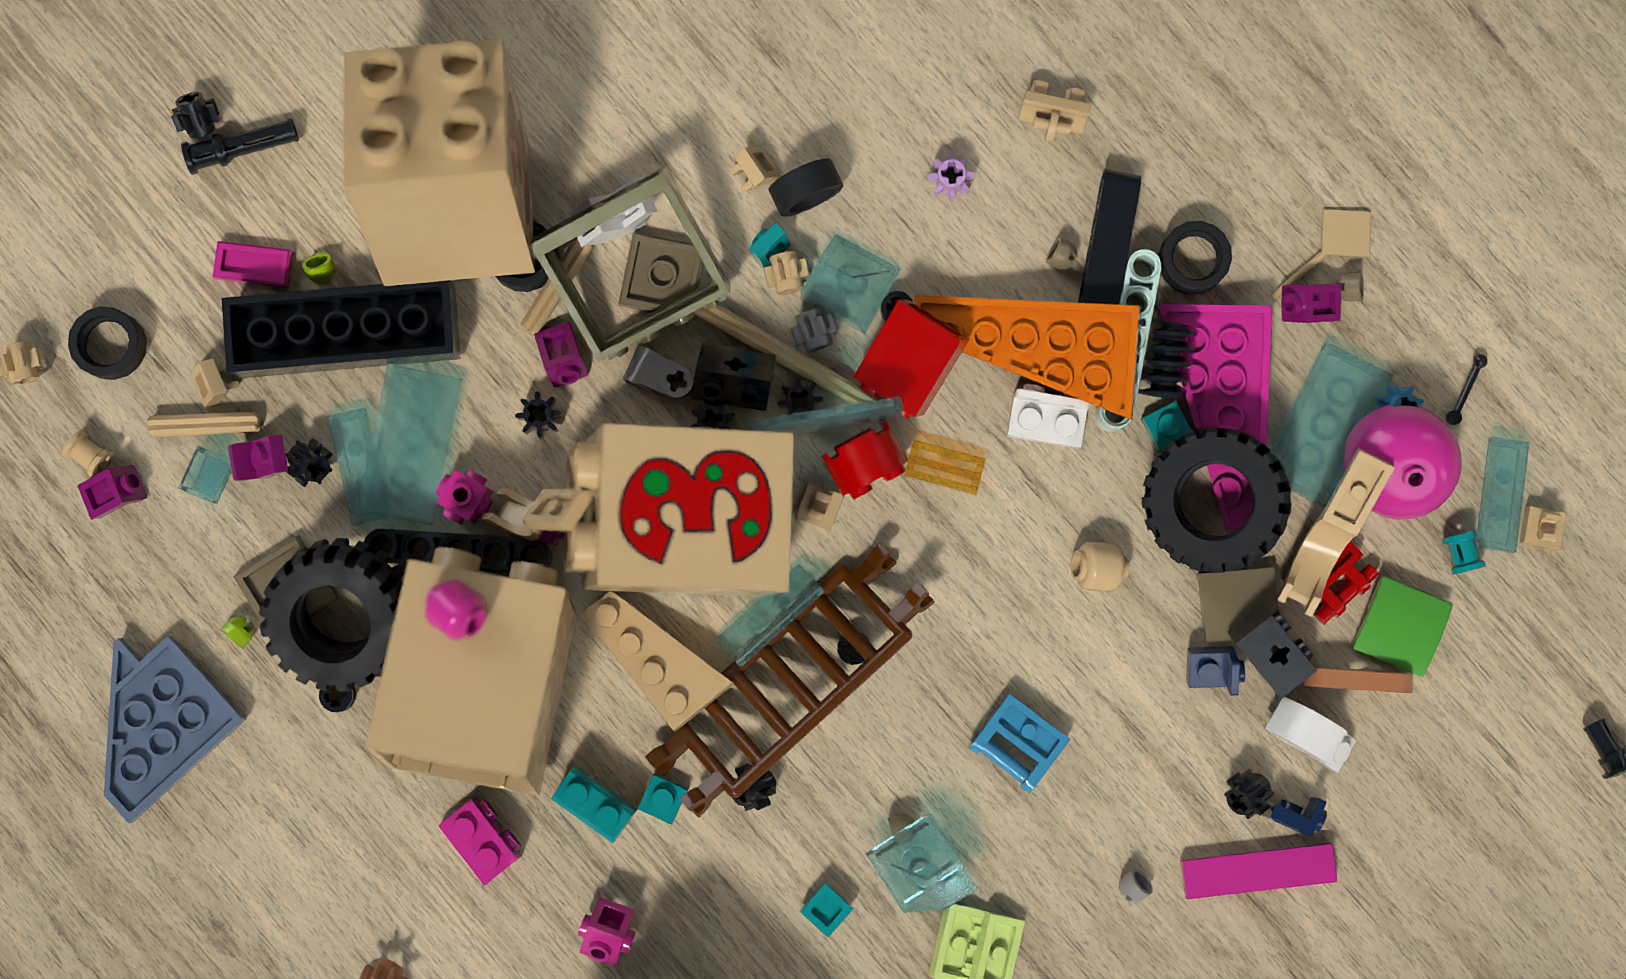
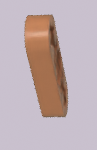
(1360, 680)

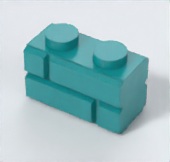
(594, 804)

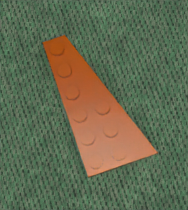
(1062, 345)

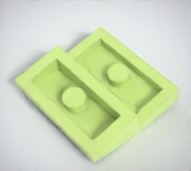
(975, 944)

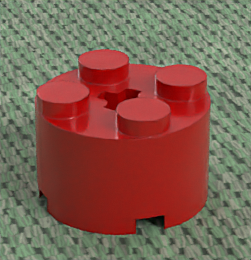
(866, 459)

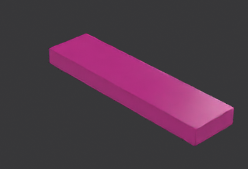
(1258, 871)

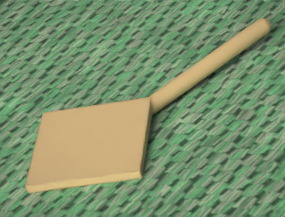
(1343, 234)

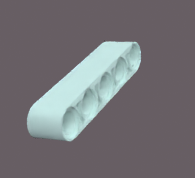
(1145, 289)

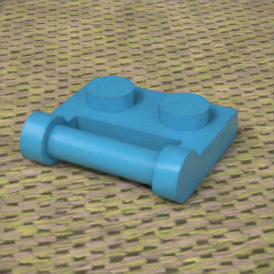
(1026, 732)

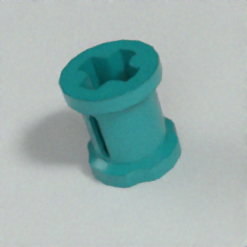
(1463, 552)

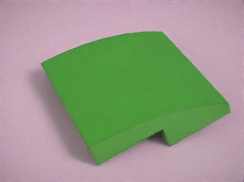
(1402, 625)

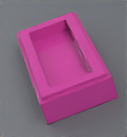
(253, 264)

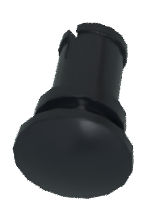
(1607, 748)

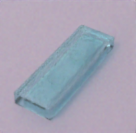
(352, 444)
(1502, 494)
(769, 617)

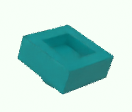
(768, 243)
(1166, 425)
(662, 799)
(826, 909)

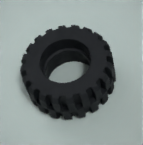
(1205, 551)
(301, 643)

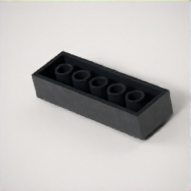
(340, 328)

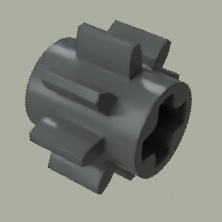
(814, 330)

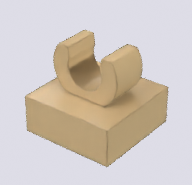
(756, 166)
(209, 382)
(819, 506)
(1543, 528)

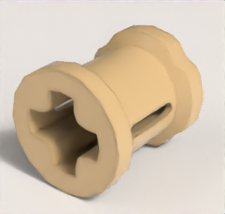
(87, 453)

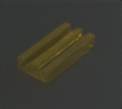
(943, 482)

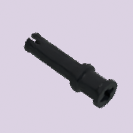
(284, 133)

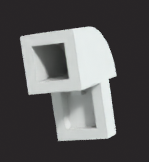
(617, 226)
(1311, 734)

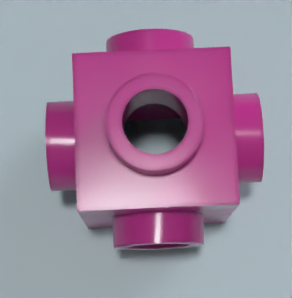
(475, 505)
(607, 931)

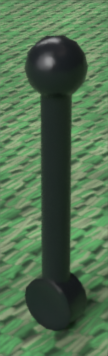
(1454, 417)

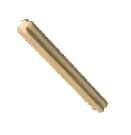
(785, 354)

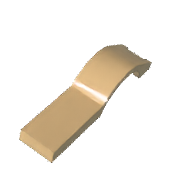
(551, 511)
(1335, 529)

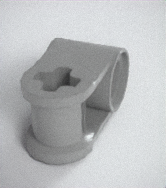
(654, 374)

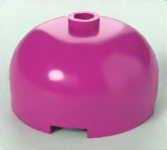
(1412, 442)

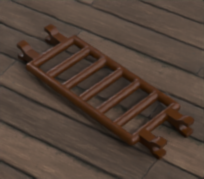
(895, 620)

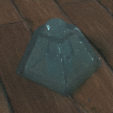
(849, 283)
(921, 868)

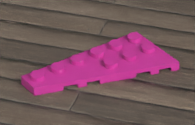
(1228, 385)

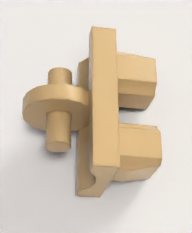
(1053, 112)

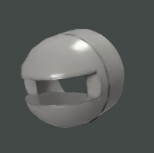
(1135, 885)

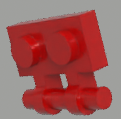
(1357, 583)

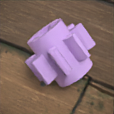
(942, 182)

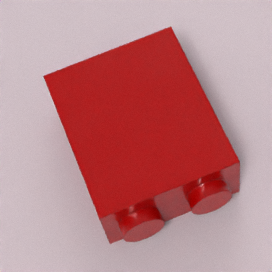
(910, 358)

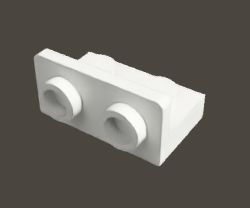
(1047, 417)

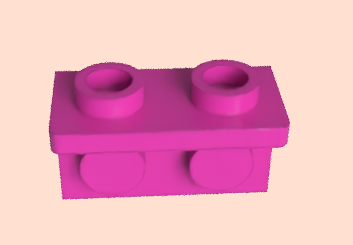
(481, 839)

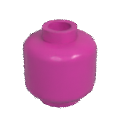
(455, 609)

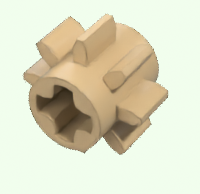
(786, 272)
(21, 363)

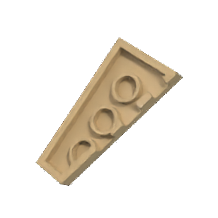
(661, 666)

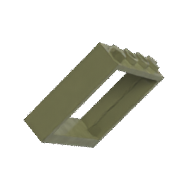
(649, 326)

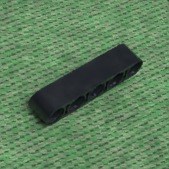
(1110, 237)
(478, 545)

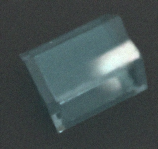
(206, 475)

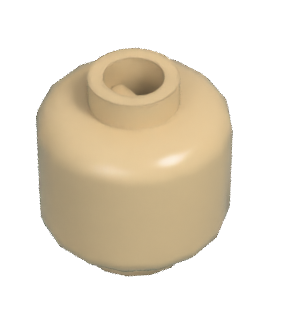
(1099, 566)

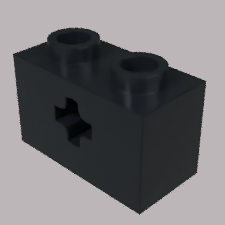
(733, 377)
(1281, 669)

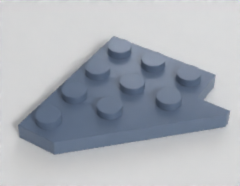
(159, 723)

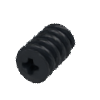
(1168, 360)

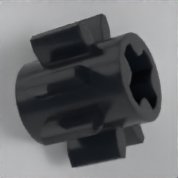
(195, 115)
(799, 391)
(540, 405)
(718, 413)
(308, 462)
(758, 794)
(1248, 794)

